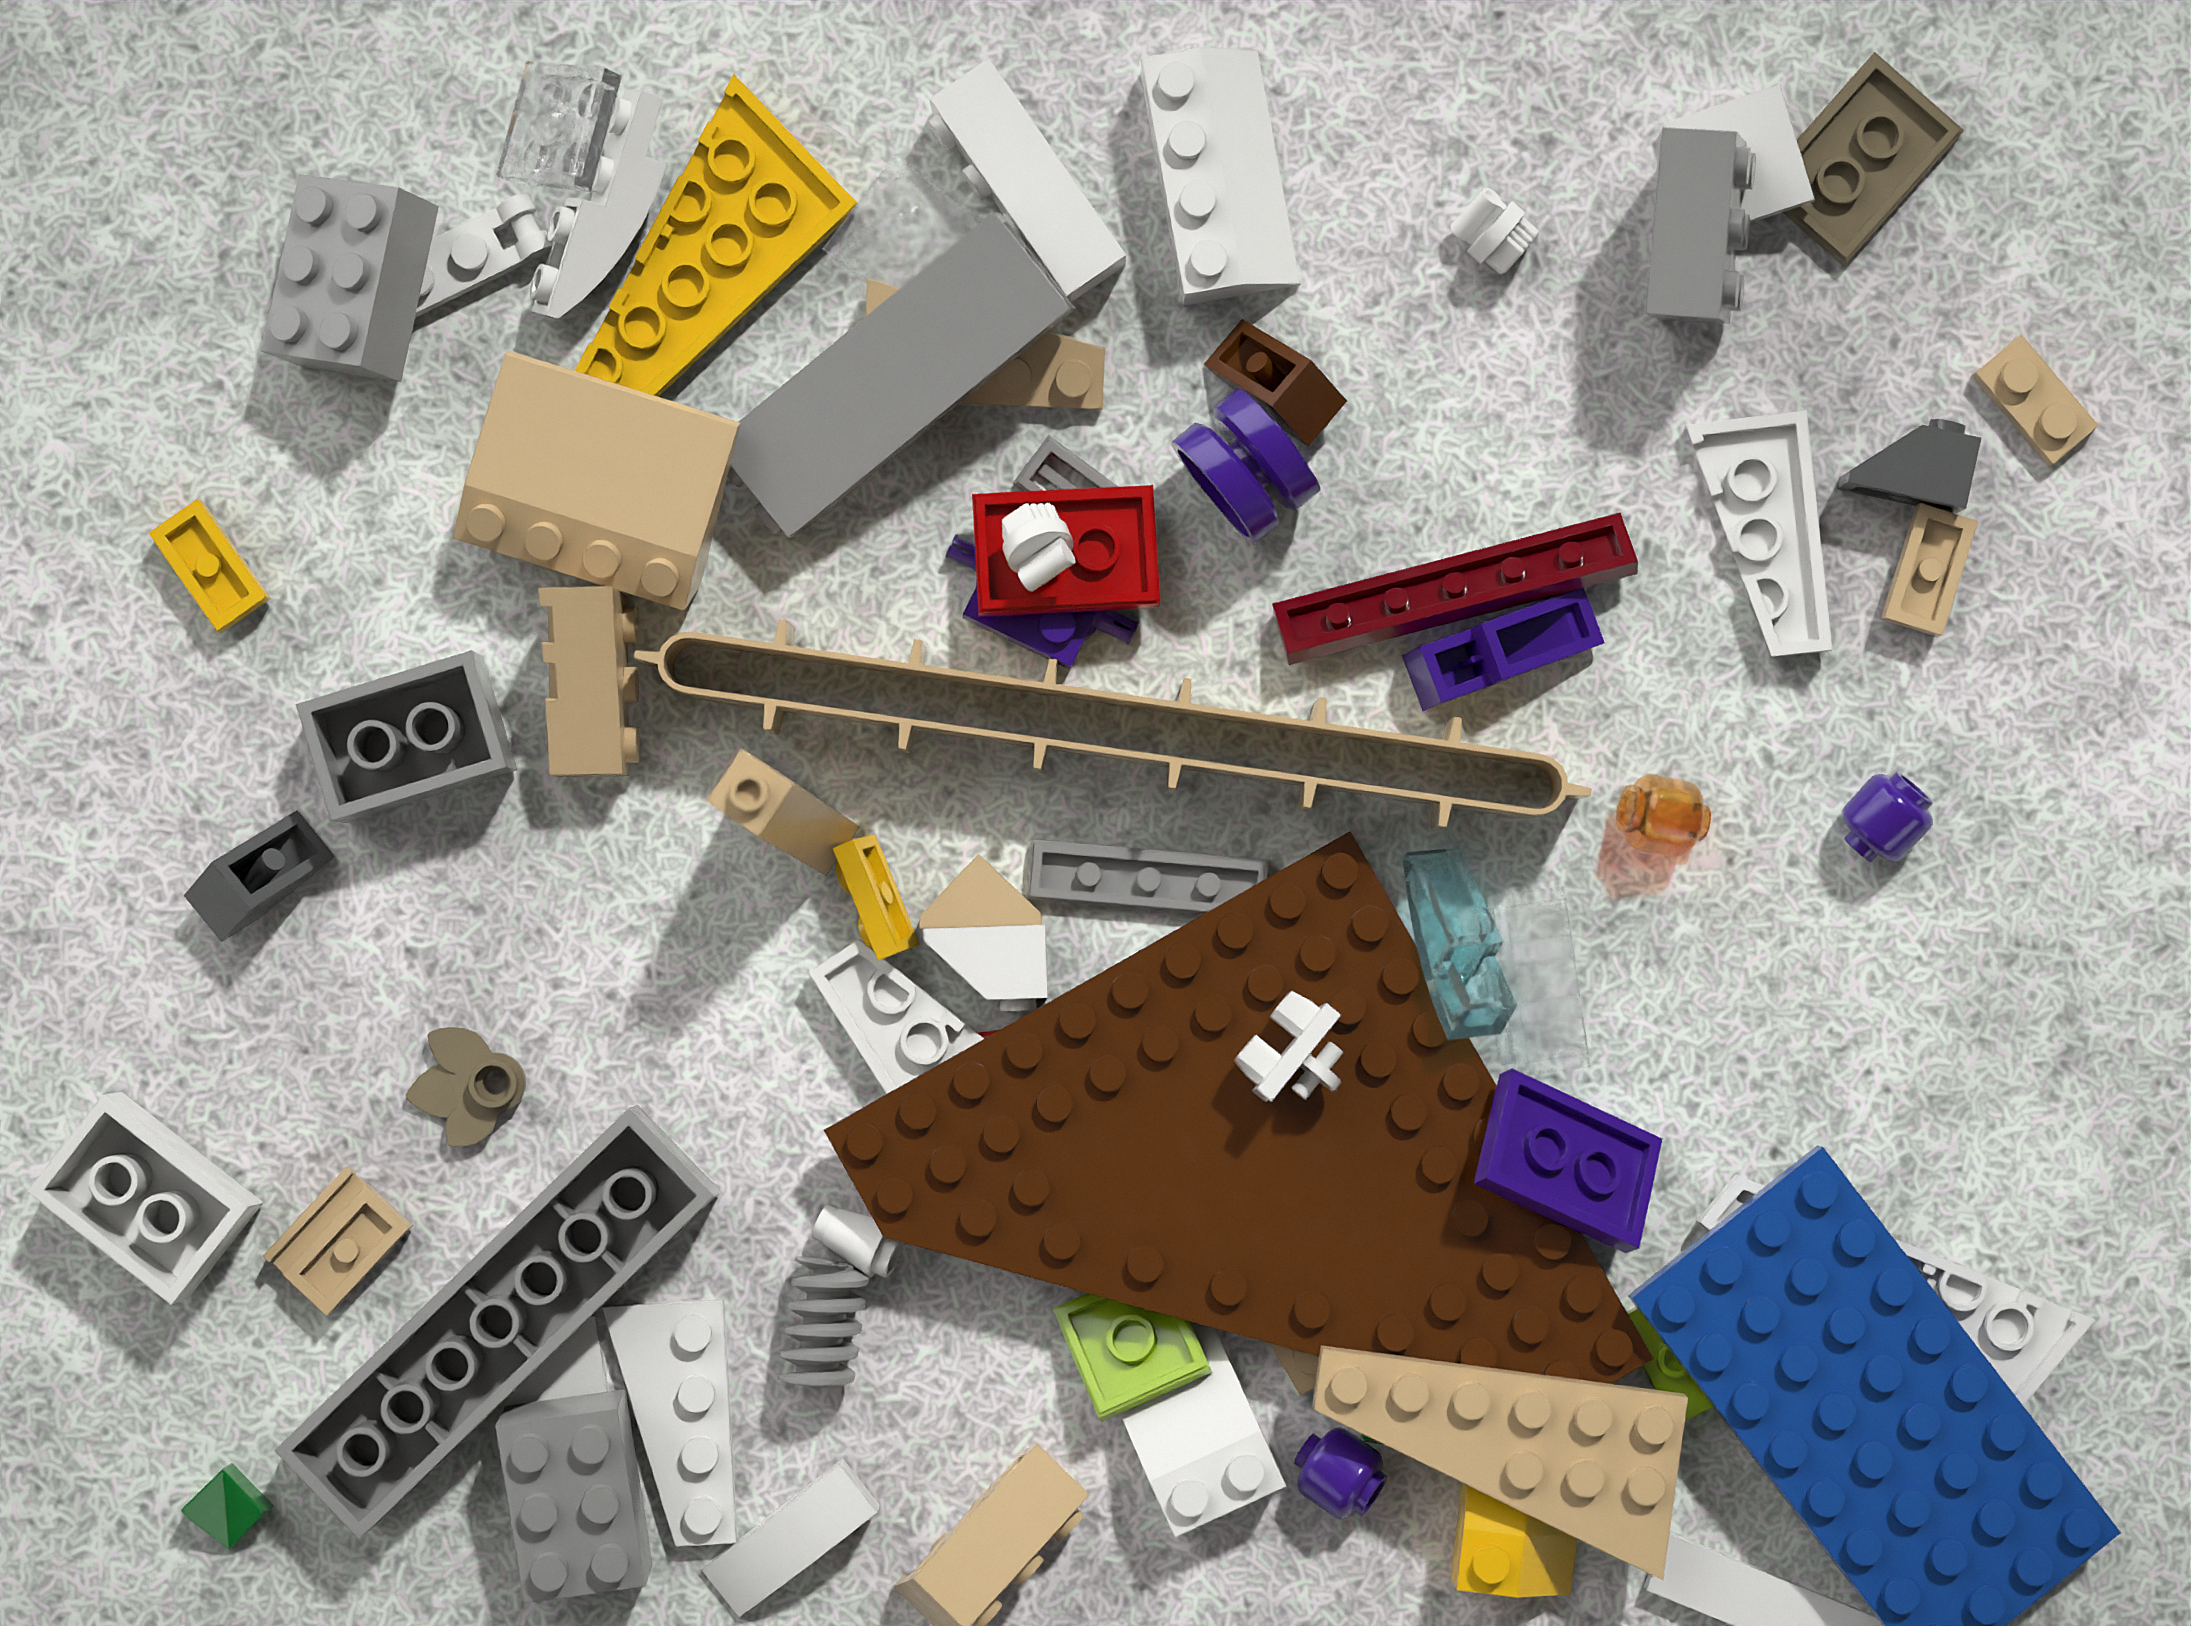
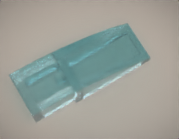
(1457, 944)

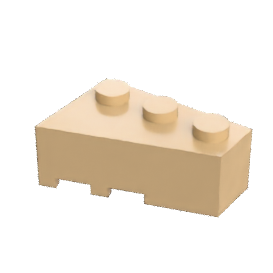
(590, 681)
(995, 1542)

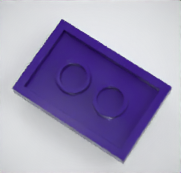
(1568, 1161)

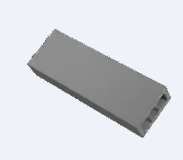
(895, 375)

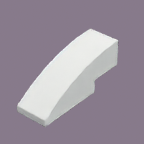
(791, 1537)

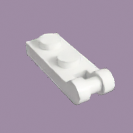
(474, 256)

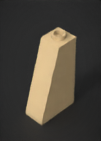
(781, 812)

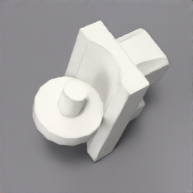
(1308, 1026)

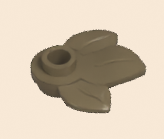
(459, 1088)

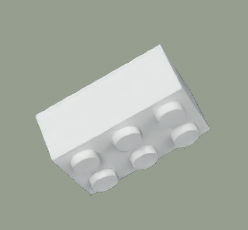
(145, 1197)

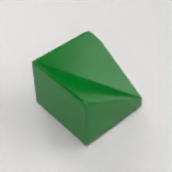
(227, 1506)

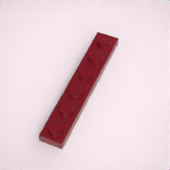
(1455, 588)

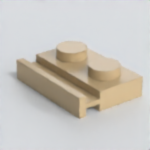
(338, 1240)

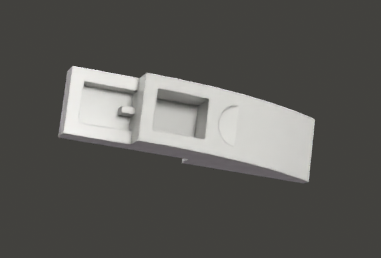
(597, 232)

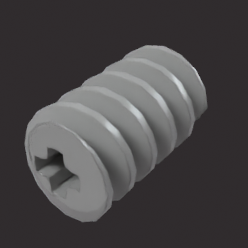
(824, 1323)

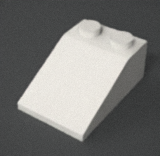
(1203, 1444)

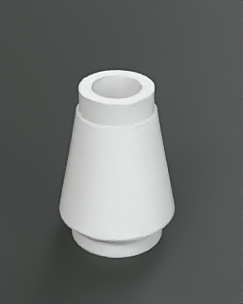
(857, 1241)

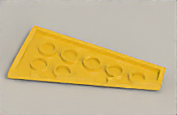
(718, 246)

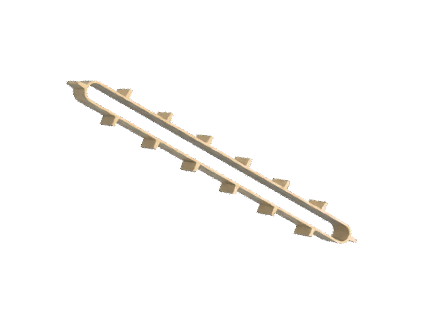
(784, 647)

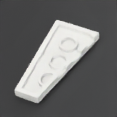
(681, 1400)

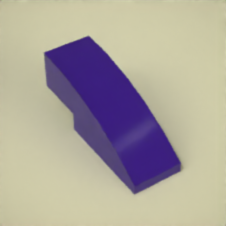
(1502, 648)

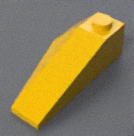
(1508, 1550)

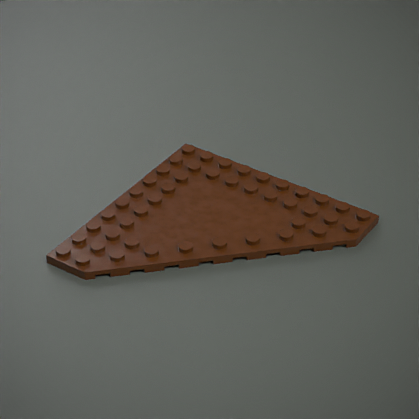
(1140, 1167)

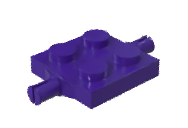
(1045, 634)

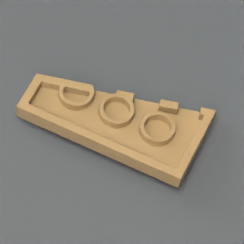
(1047, 374)

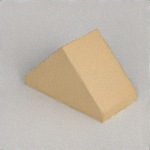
(979, 899)

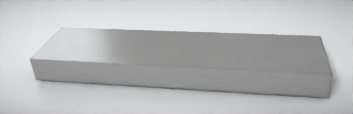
(1138, 876)

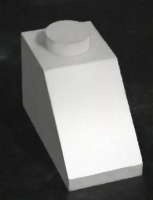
(997, 961)

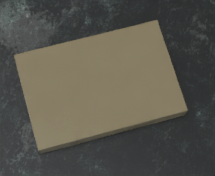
(1867, 156)

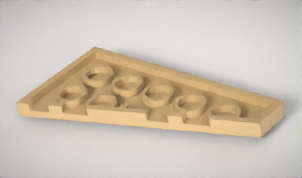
(1552, 1446)

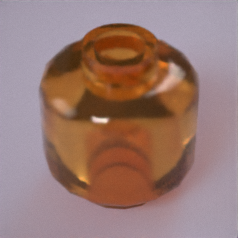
(1662, 815)

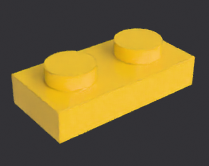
(209, 565)
(882, 914)

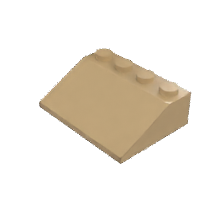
(597, 481)

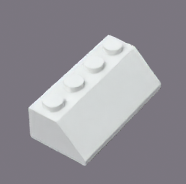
(1218, 173)

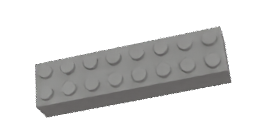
(497, 1321)

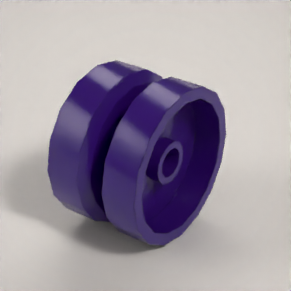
(1255, 459)

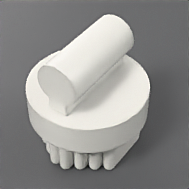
(1494, 230)
(1036, 544)

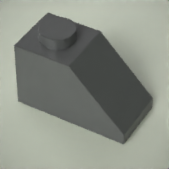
(1924, 467)
(257, 875)

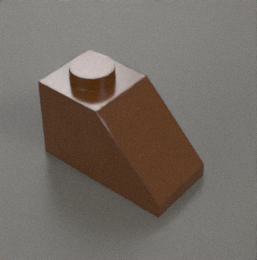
(1278, 379)

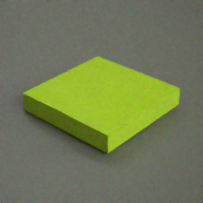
(1128, 1352)

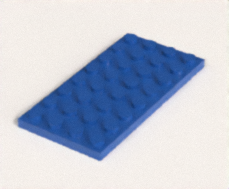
(1872, 1407)

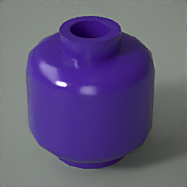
(1887, 817)
(1340, 1473)

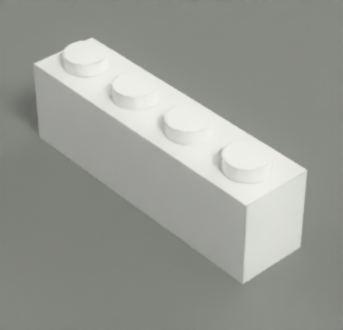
(1024, 179)

